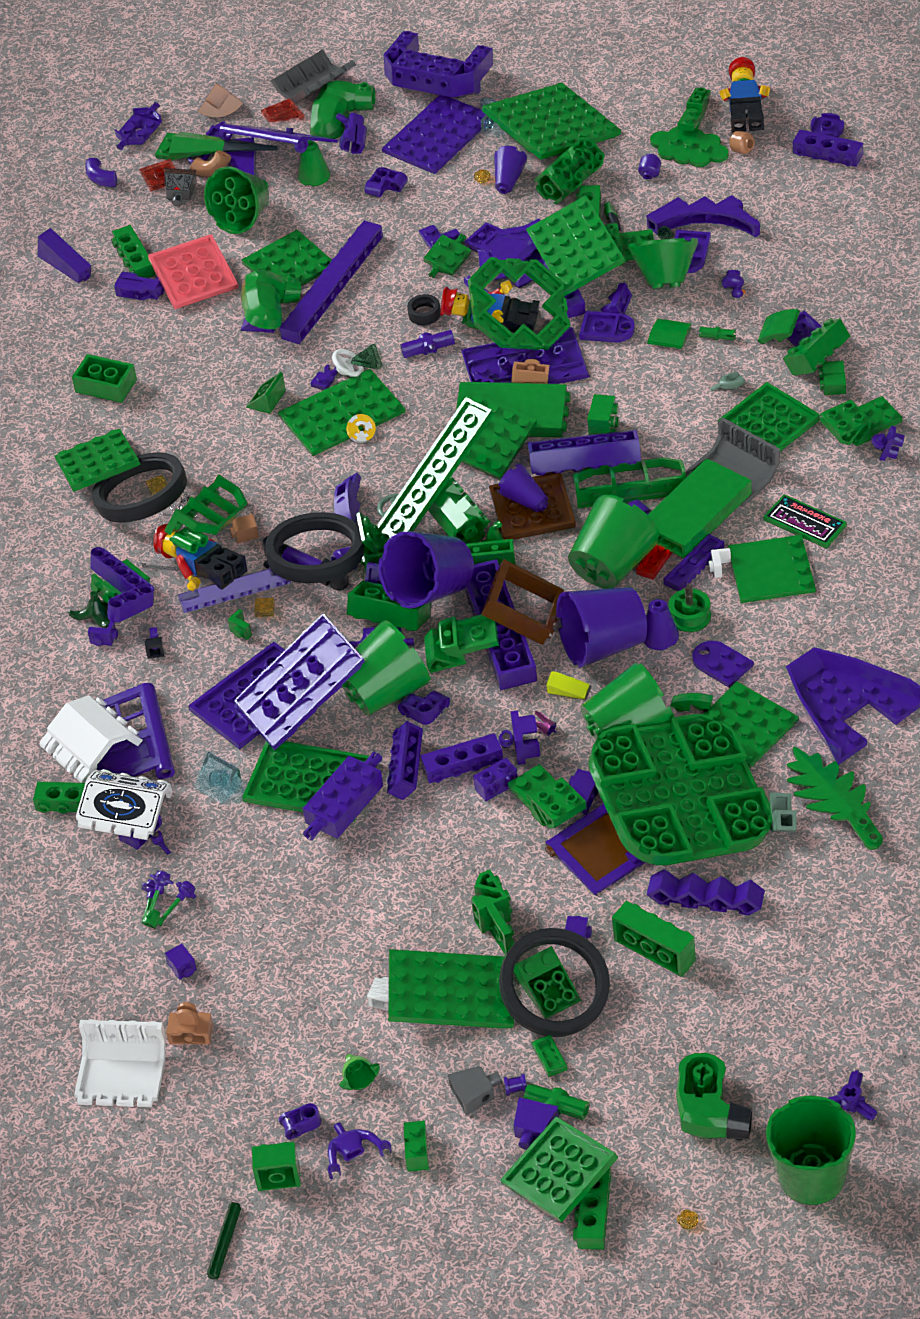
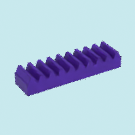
(693, 563)

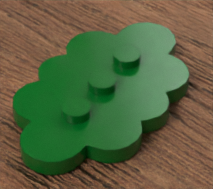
(689, 147)

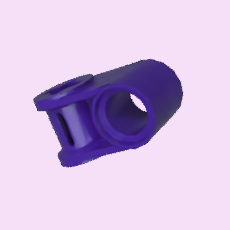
(300, 1120)

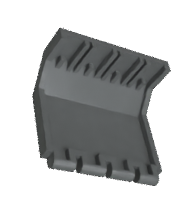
(308, 76)
(743, 454)

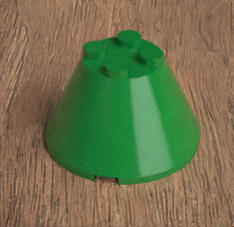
(235, 199)
(664, 260)

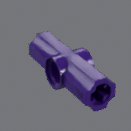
(427, 343)

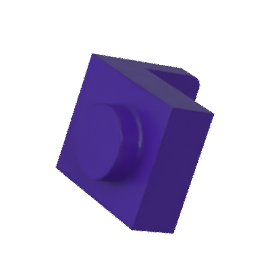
(103, 636)

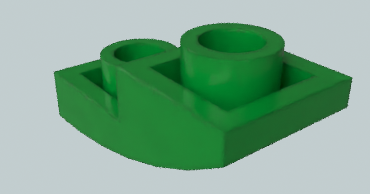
(683, 701)

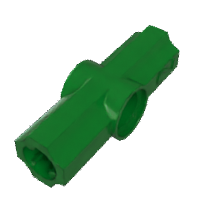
(558, 1097)

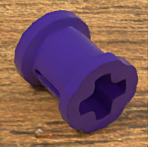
(515, 1084)

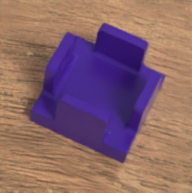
(520, 726)

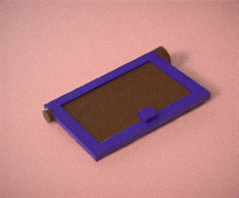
(593, 851)

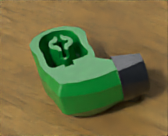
(702, 1103)

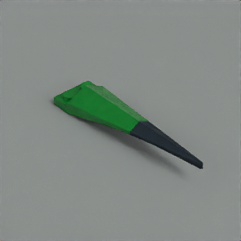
(189, 144)

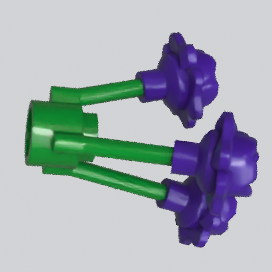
(156, 887)

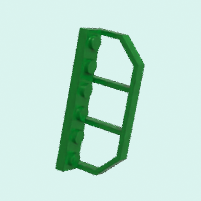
(633, 490)
(200, 505)

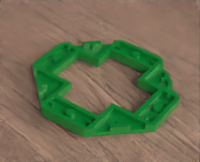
(523, 337)

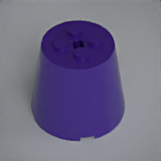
(424, 567)
(600, 623)

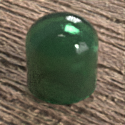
(665, 233)

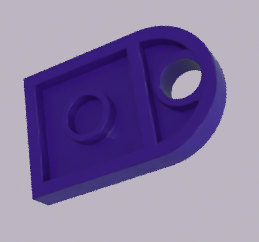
(701, 251)
(606, 327)
(721, 662)

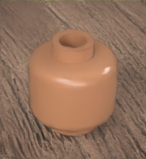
(741, 142)

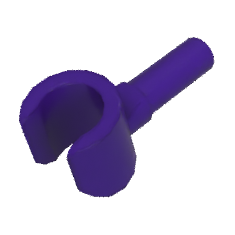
(159, 840)

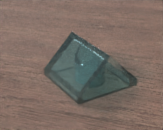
(218, 778)

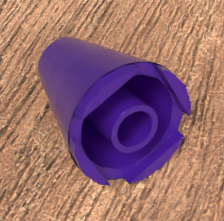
(508, 167)
(522, 489)
(660, 626)

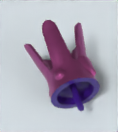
(548, 725)

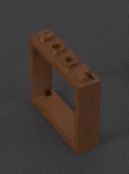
(513, 619)

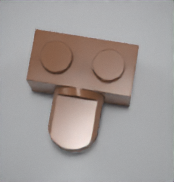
(530, 372)
(188, 1026)

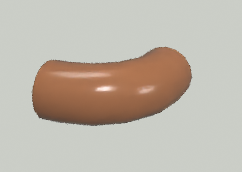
(207, 168)

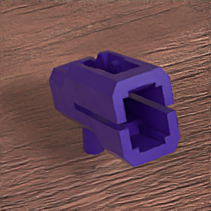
(354, 131)
(133, 287)

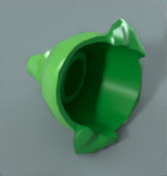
(358, 1073)

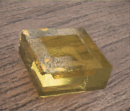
(156, 484)
(264, 607)

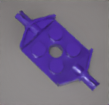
(142, 118)

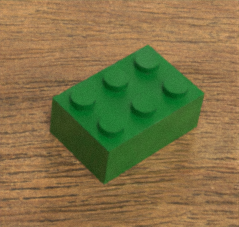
(104, 378)

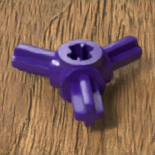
(851, 1097)

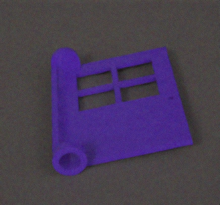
(299, 140)
(154, 748)

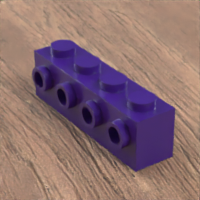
(404, 760)

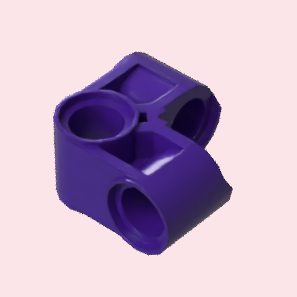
(383, 180)
(424, 709)

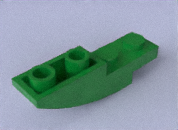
(694, 110)

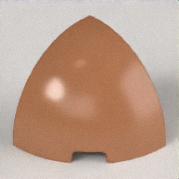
(219, 102)

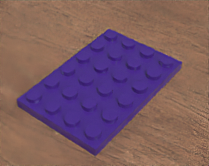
(436, 134)
(218, 705)

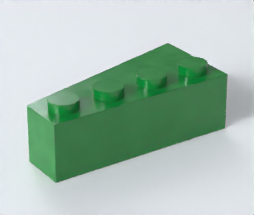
(815, 348)

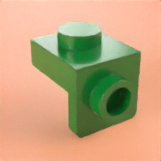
(238, 625)

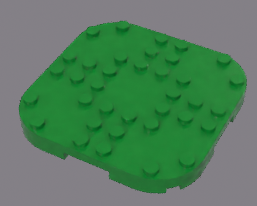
(679, 790)

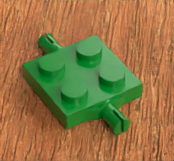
(447, 255)

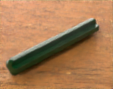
(223, 1240)

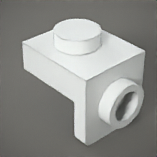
(719, 556)

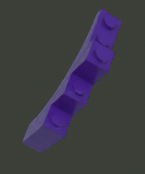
(726, 212)

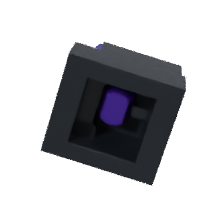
(154, 645)

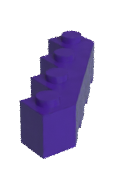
(694, 892)

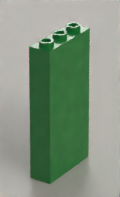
(540, 401)
(699, 506)

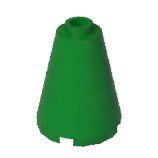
(312, 166)

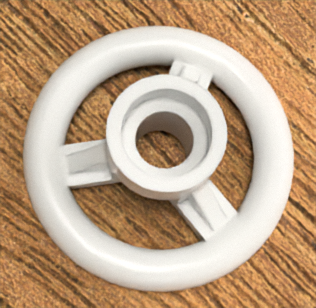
(343, 364)

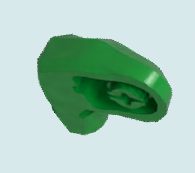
(339, 98)
(264, 293)

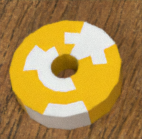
(357, 435)

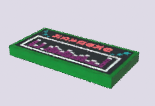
(805, 521)

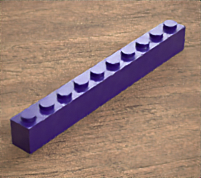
(331, 282)

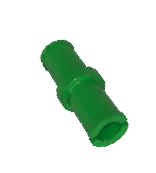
(717, 333)

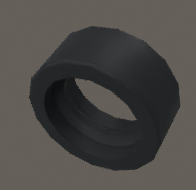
(423, 318)

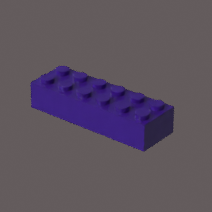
(584, 452)

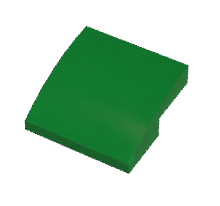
(778, 325)
(669, 333)

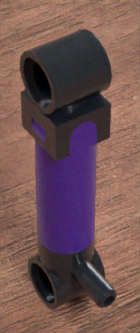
(298, 557)

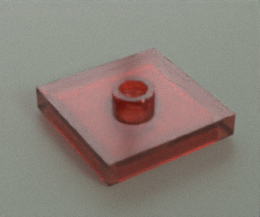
(154, 174)

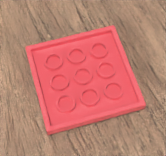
(193, 271)

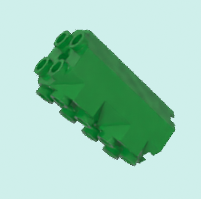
(569, 170)
(457, 515)

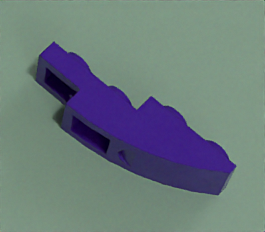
(346, 497)

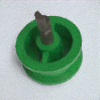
(690, 609)

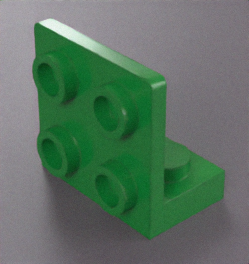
(369, 536)

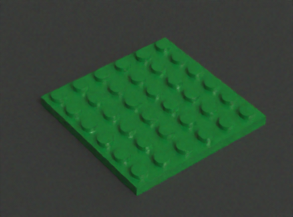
(550, 120)

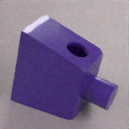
(531, 1120)

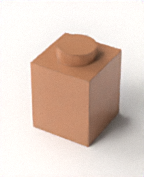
(244, 528)

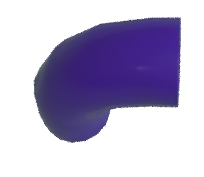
(98, 175)

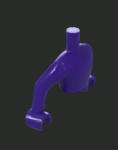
(350, 1145)

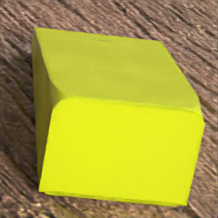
(566, 686)

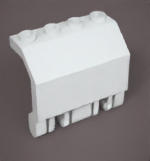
(84, 735)

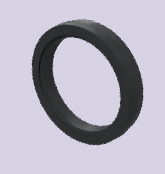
(146, 507)
(321, 572)
(579, 945)

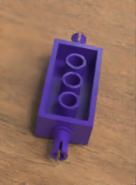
(343, 796)

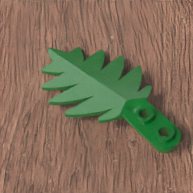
(834, 795)

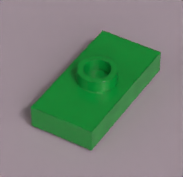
(549, 1056)

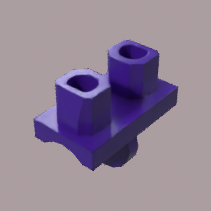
(885, 443)

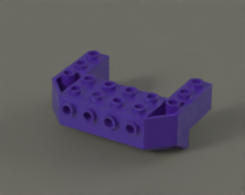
(432, 73)

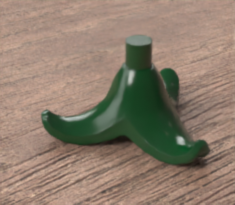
(95, 609)

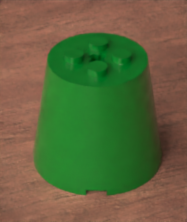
(612, 542)
(387, 671)
(626, 701)
(811, 1148)

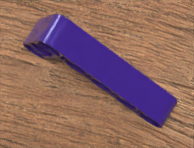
(135, 591)

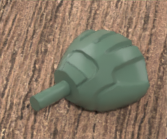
(729, 381)

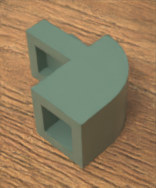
(782, 814)

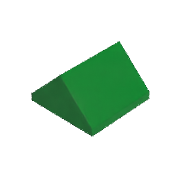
(268, 394)

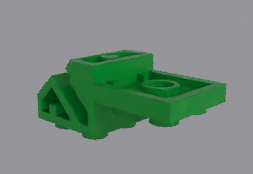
(622, 240)
(858, 423)
(454, 639)
(547, 799)
(493, 909)

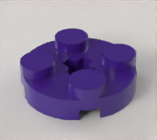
(820, 124)

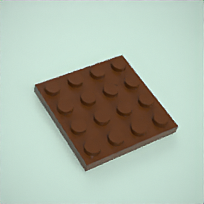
(523, 522)

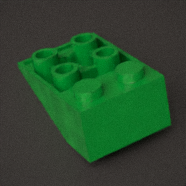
(546, 982)

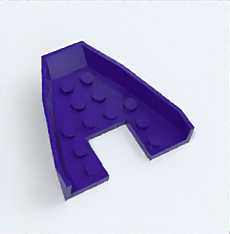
(839, 686)

